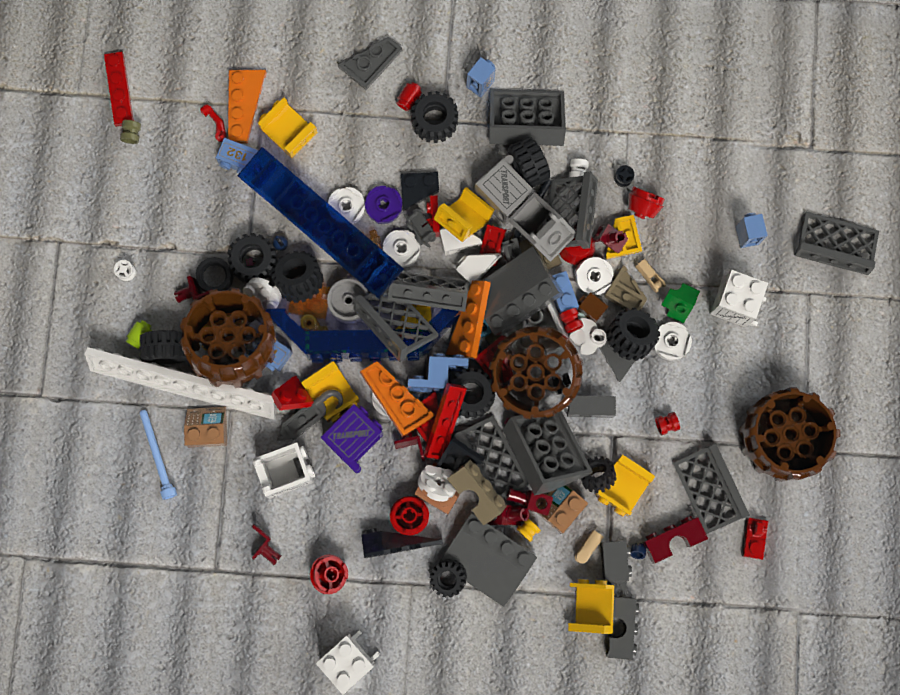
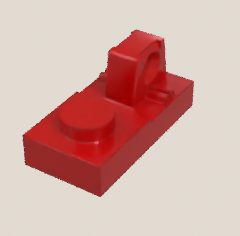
(432, 208)
(493, 240)
(755, 538)

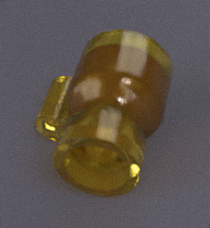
(311, 323)

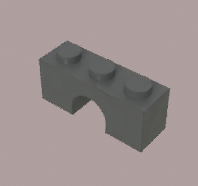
(623, 645)

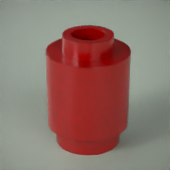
(408, 96)

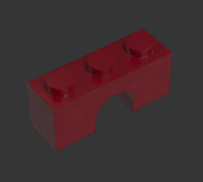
(659, 545)

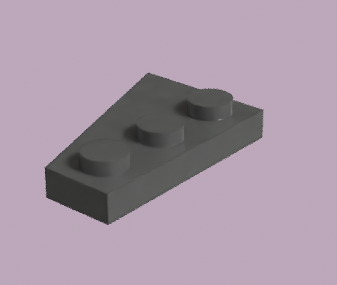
(370, 64)

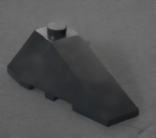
(386, 543)

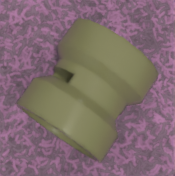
(130, 132)

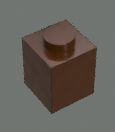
(592, 307)

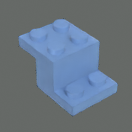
(438, 373)

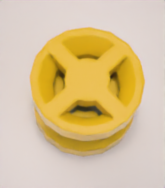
(528, 530)

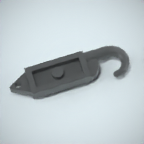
(307, 416)

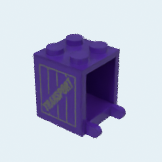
(353, 436)

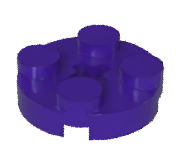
(381, 215)

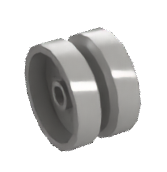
(337, 300)

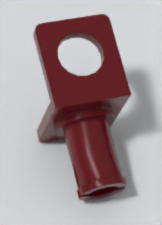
(611, 237)
(191, 291)
(409, 440)
(528, 500)
(511, 516)
(264, 549)

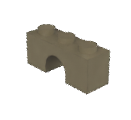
(470, 478)

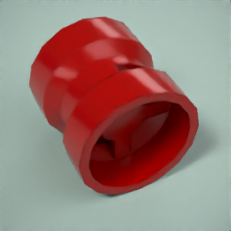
(571, 320)
(667, 423)

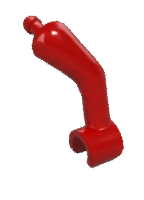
(220, 128)

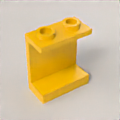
(286, 128)
(464, 215)
(331, 379)
(628, 487)
(593, 607)

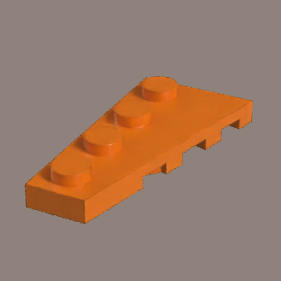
(243, 99)
(469, 325)
(401, 406)

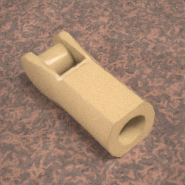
(648, 272)
(588, 547)

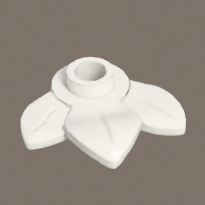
(585, 337)

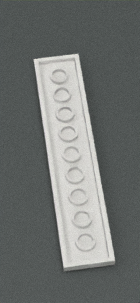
(180, 383)

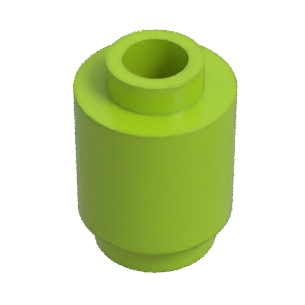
(135, 332)

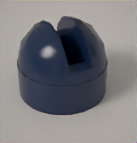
(277, 246)
(638, 551)

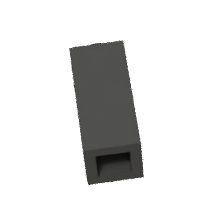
(592, 407)

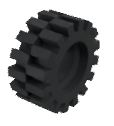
(603, 481)
(448, 590)

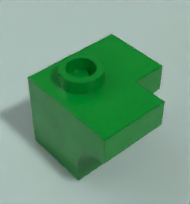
(680, 302)

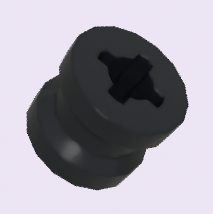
(626, 172)
(566, 380)

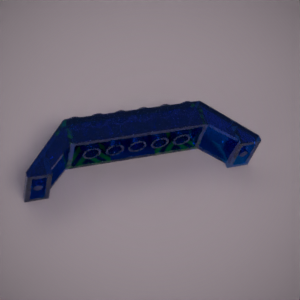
(321, 222)
(355, 344)

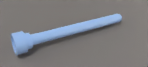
(168, 490)

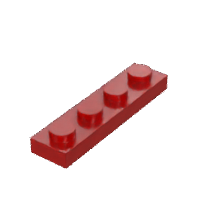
(118, 87)
(445, 420)

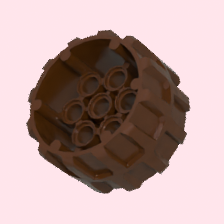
(214, 308)
(503, 391)
(823, 426)

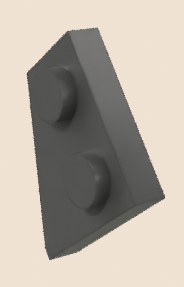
(619, 365)

